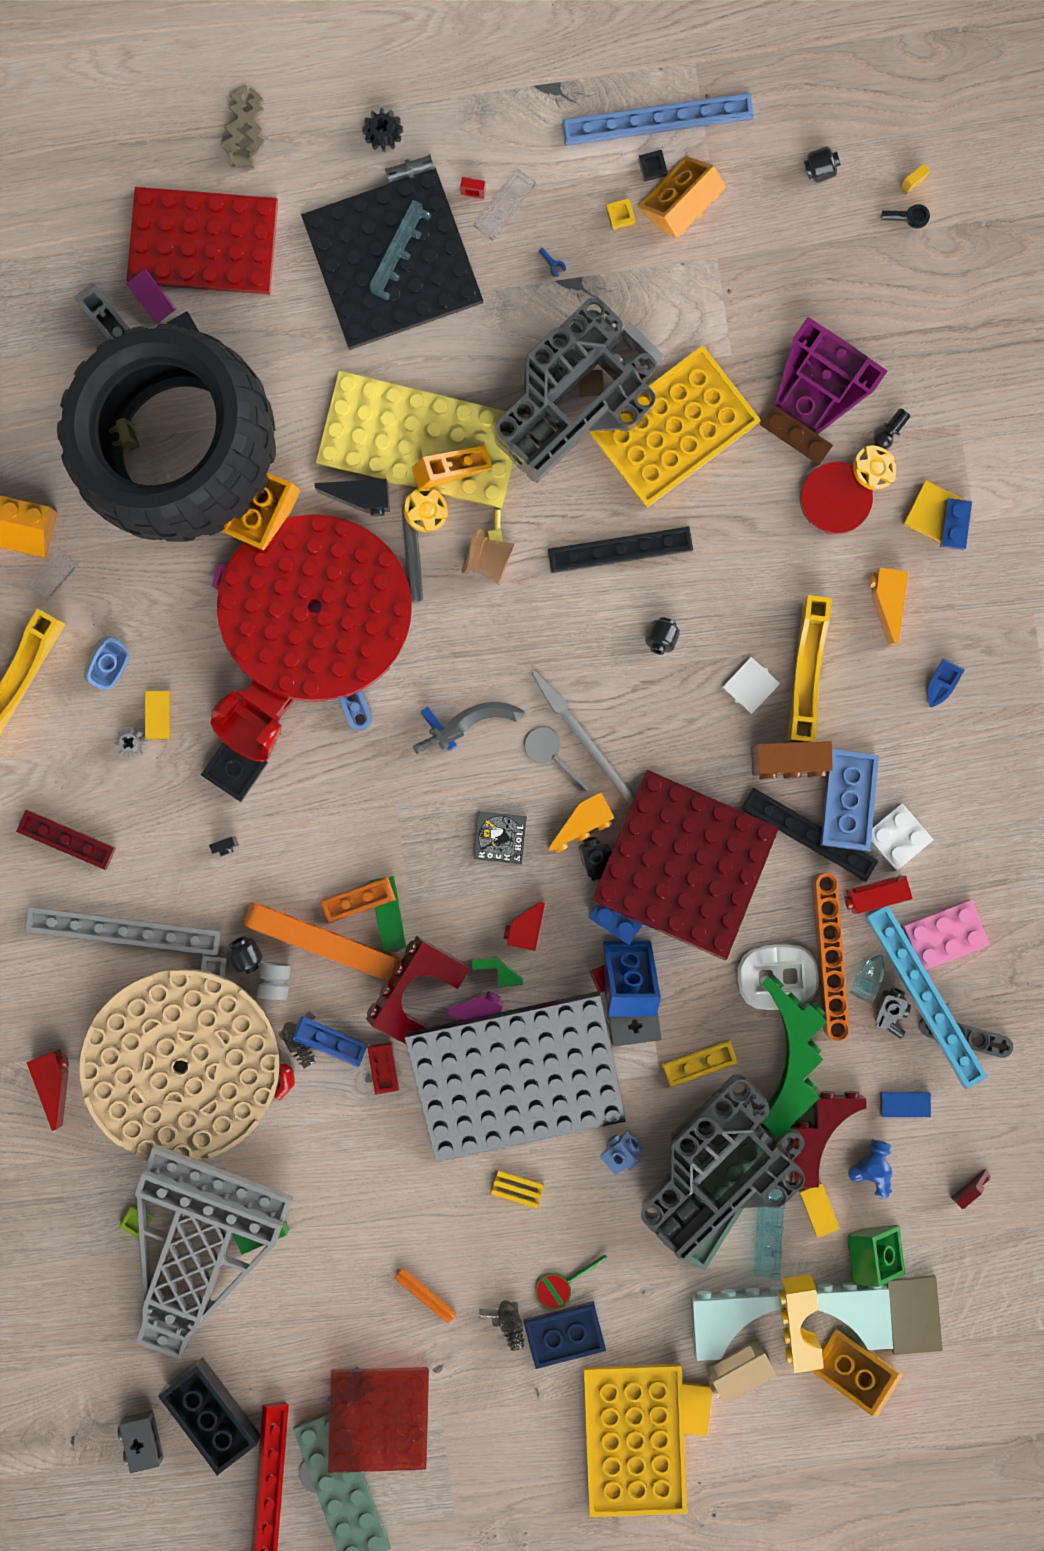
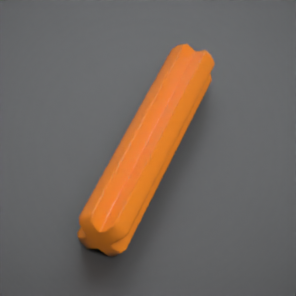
(424, 1295)

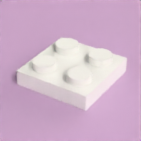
(899, 837)

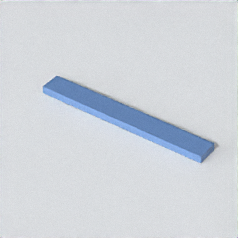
(658, 119)

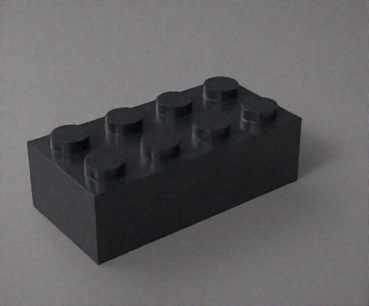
(209, 1416)

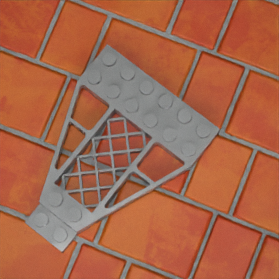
(205, 1196)

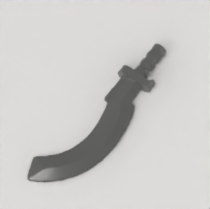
(465, 720)

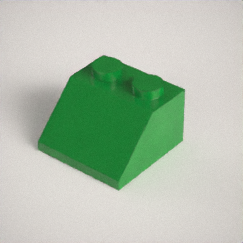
(876, 1255)

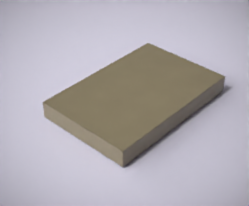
(915, 1315)

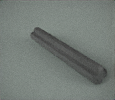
(412, 560)

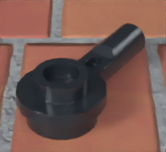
(916, 216)

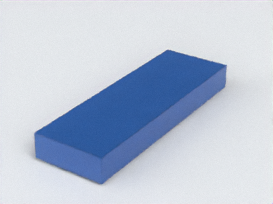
(329, 1041)

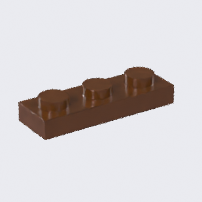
(796, 435)

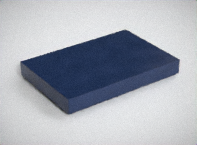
(564, 1335)

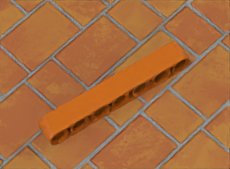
(320, 941)
(837, 966)

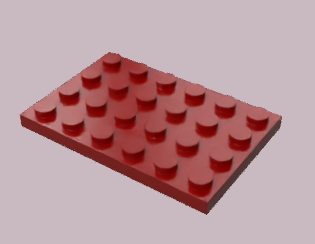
(203, 239)

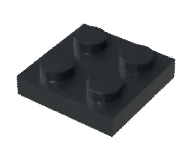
(233, 772)

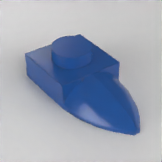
(943, 682)

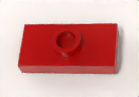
(383, 1068)

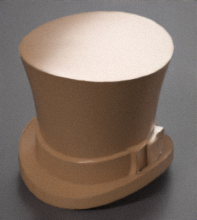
(487, 556)

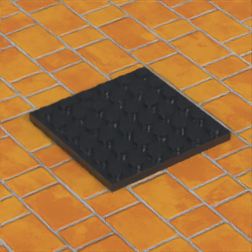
(353, 240)

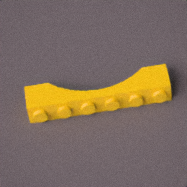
(34, 647)
(810, 648)

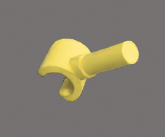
(496, 534)

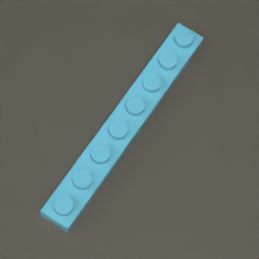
(926, 997)

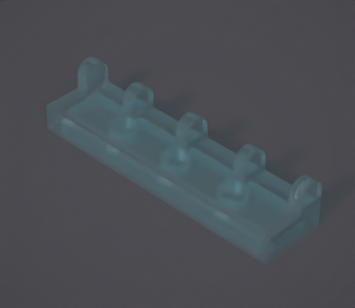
(396, 249)
(769, 1239)

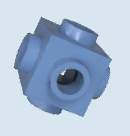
(621, 1152)

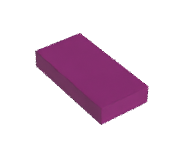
(151, 296)

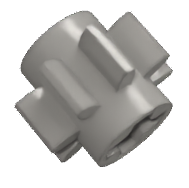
(137, 742)

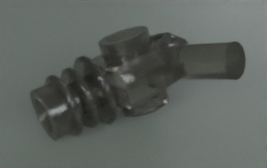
(293, 1046)
(508, 1320)

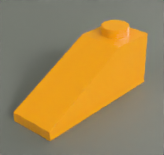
(450, 466)
(889, 598)

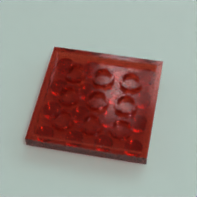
(378, 1419)

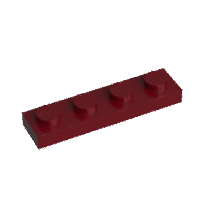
(66, 839)

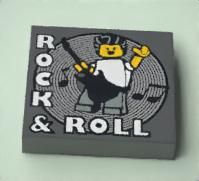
(500, 837)

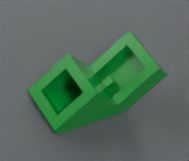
(506, 975)

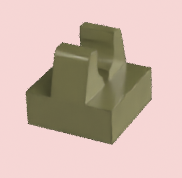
(127, 434)

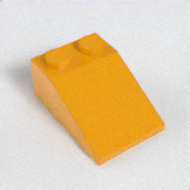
(266, 513)
(858, 1373)

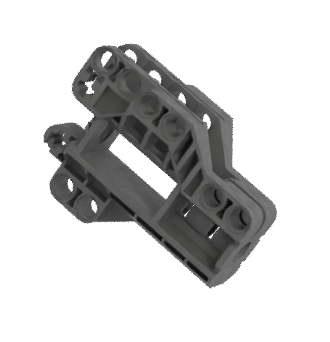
(584, 350)
(749, 1191)

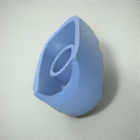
(106, 663)

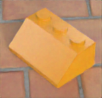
(682, 196)
(25, 526)

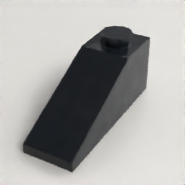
(363, 495)

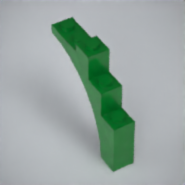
(801, 1023)

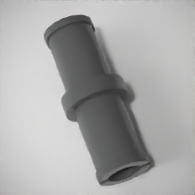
(409, 168)

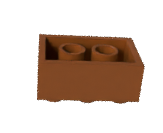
(792, 759)

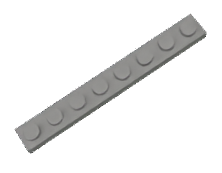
(123, 931)

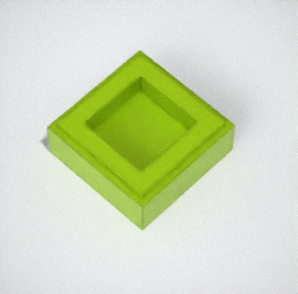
(130, 1221)

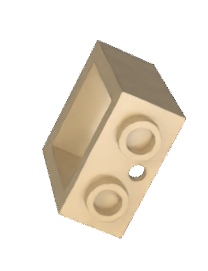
(740, 1372)

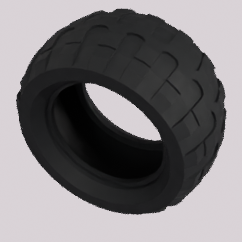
(118, 383)

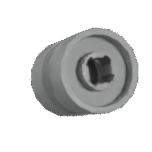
(273, 983)

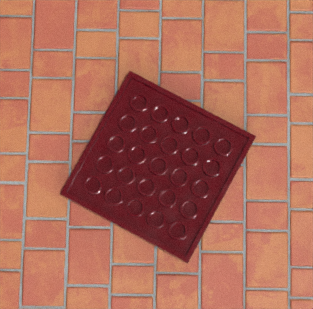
(685, 865)

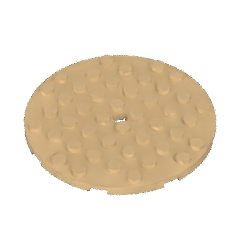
(169, 1019)

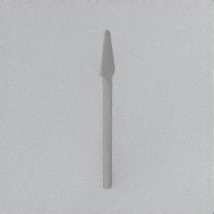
(559, 706)

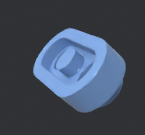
(354, 708)

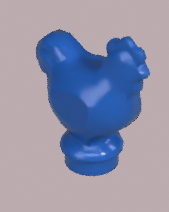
(874, 1168)

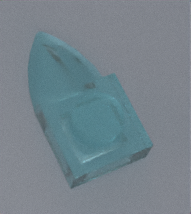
(869, 979)

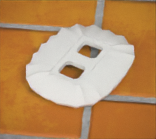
(777, 958)

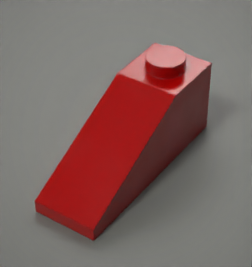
(51, 1079)

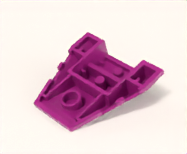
(824, 377)

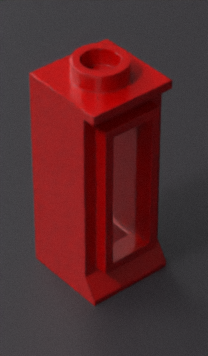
(878, 894)

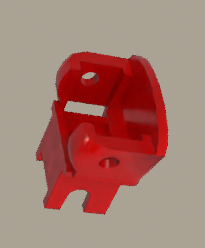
(250, 723)

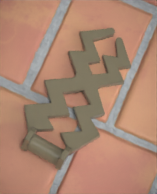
(244, 118)

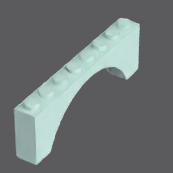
(723, 1314)

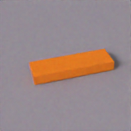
(358, 900)

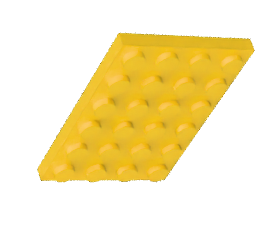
(690, 424)
(635, 1440)

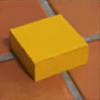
(915, 178)
(620, 214)

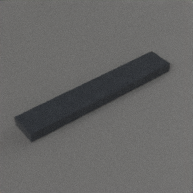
(620, 549)
(807, 834)

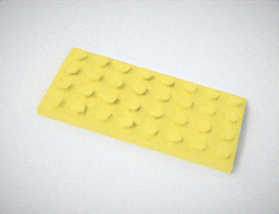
(388, 428)

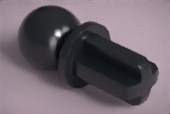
(885, 437)

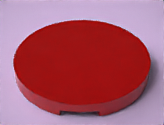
(835, 498)

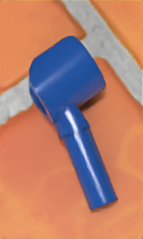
(552, 262)

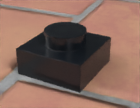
(224, 846)

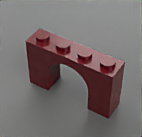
(420, 960)

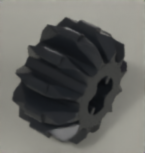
(384, 121)

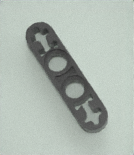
(969, 1031)

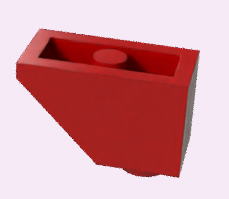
(525, 928)

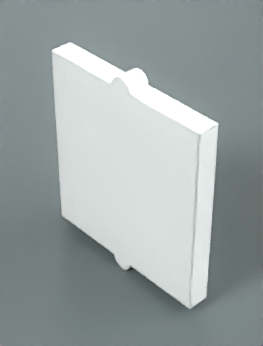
(751, 685)

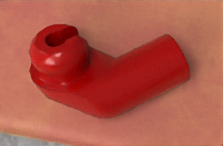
(287, 1081)

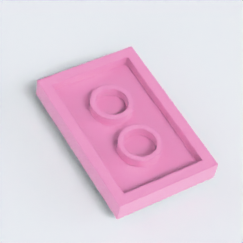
(946, 934)

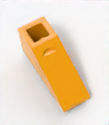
(587, 816)

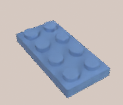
(850, 801)

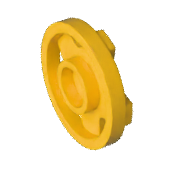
(875, 467)
(425, 509)

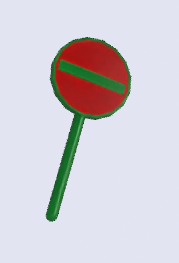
(554, 1289)

